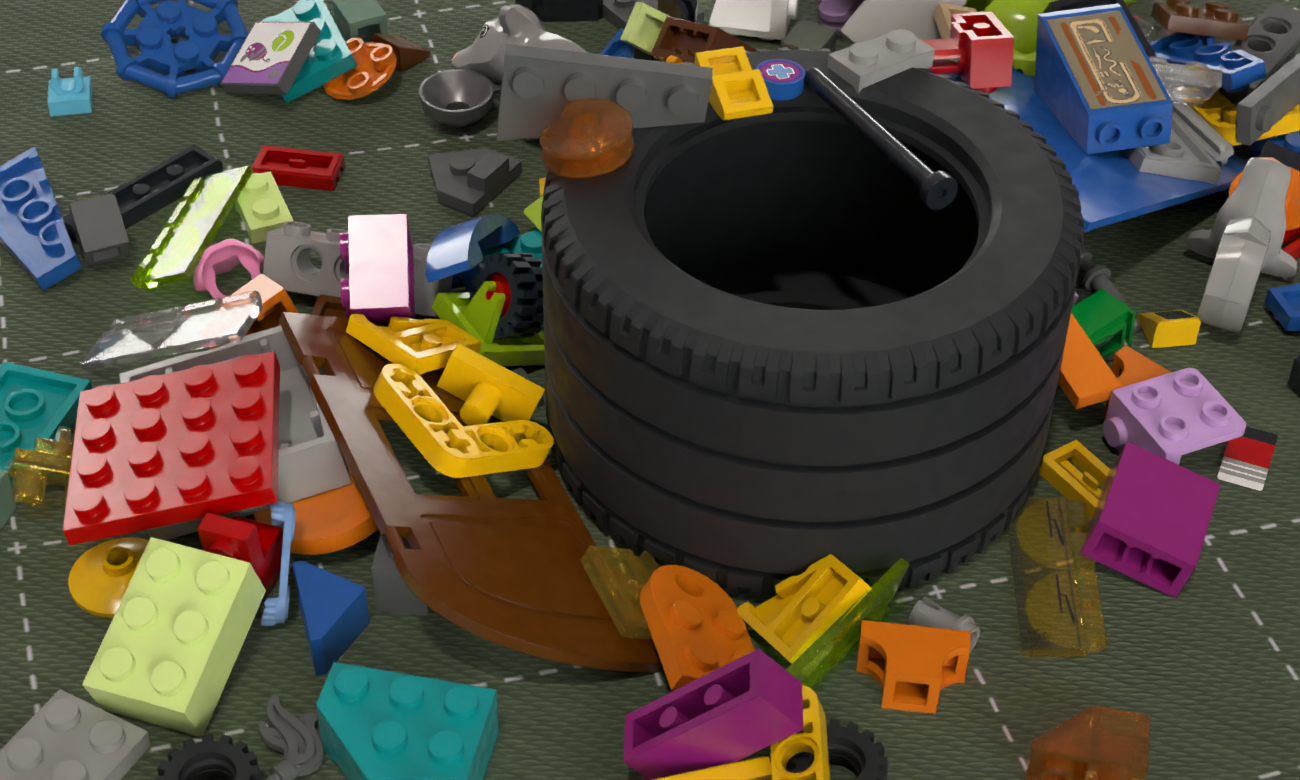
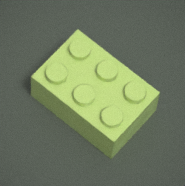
(175, 637)

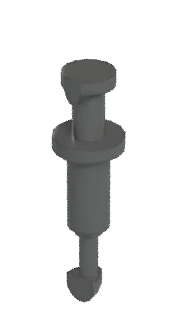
(1099, 277)

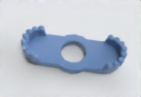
(277, 608)

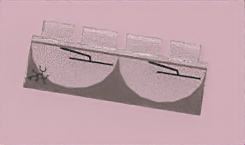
(175, 330)

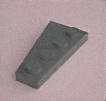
(545, 80)

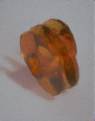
(588, 139)

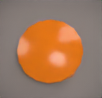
(375, 66)

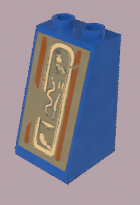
(1100, 80)

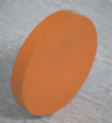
(328, 520)

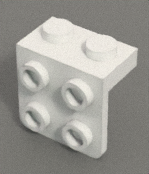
(754, 18)

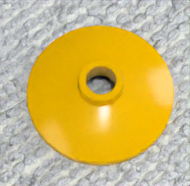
(104, 573)

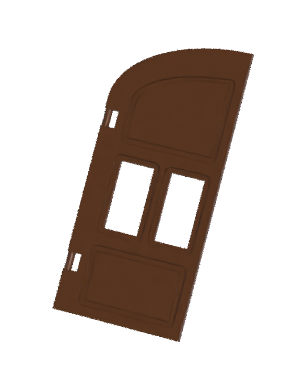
(473, 558)

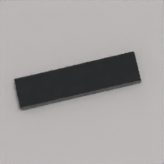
(160, 185)

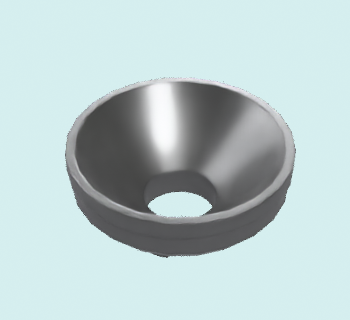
(456, 97)

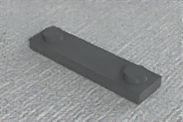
(1268, 103)

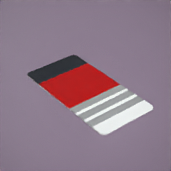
(1248, 459)

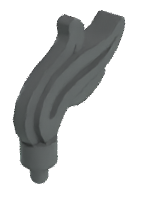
(293, 738)

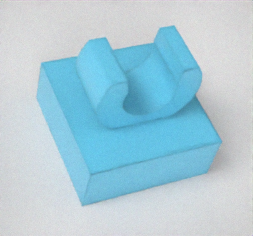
(69, 94)

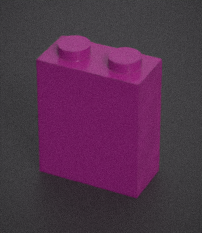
(1151, 519)

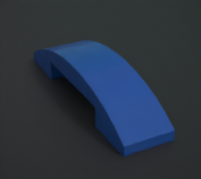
(461, 245)

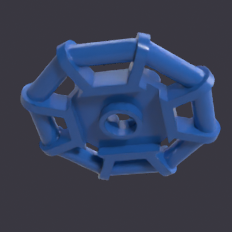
(172, 59)

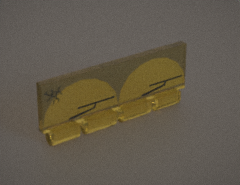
(1054, 582)

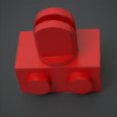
(976, 51)

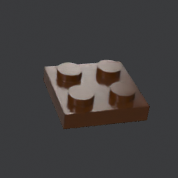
(1211, 20)

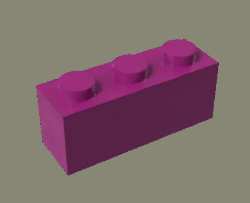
(715, 719)

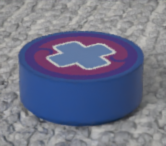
(782, 78)

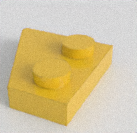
(412, 342)
(805, 606)

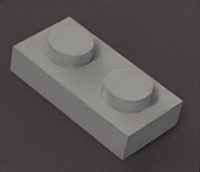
(880, 58)

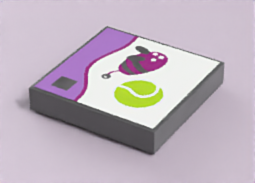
(270, 58)

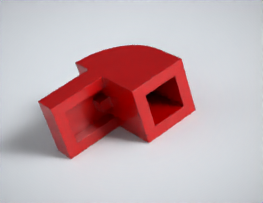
(247, 542)

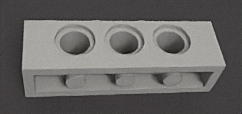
(290, 265)

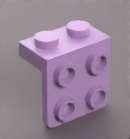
(1171, 415)

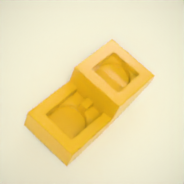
(735, 87)

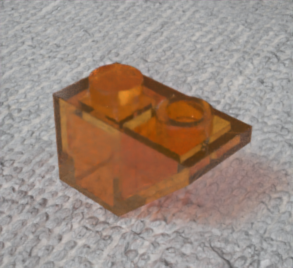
(1093, 747)

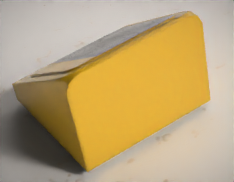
(1170, 328)

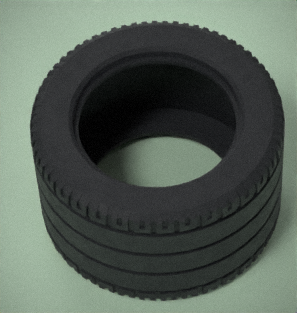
(796, 352)

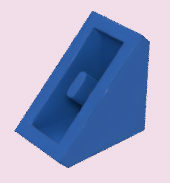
(331, 612)

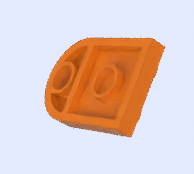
(692, 624)

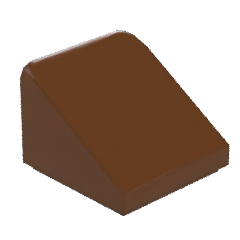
(406, 51)

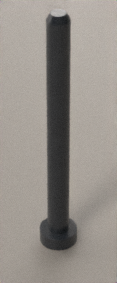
(936, 188)

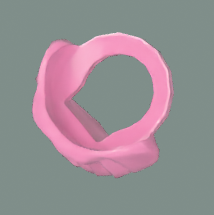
(223, 258)

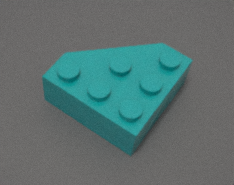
(405, 725)

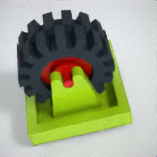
(503, 310)

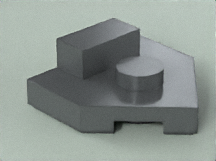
(471, 177)

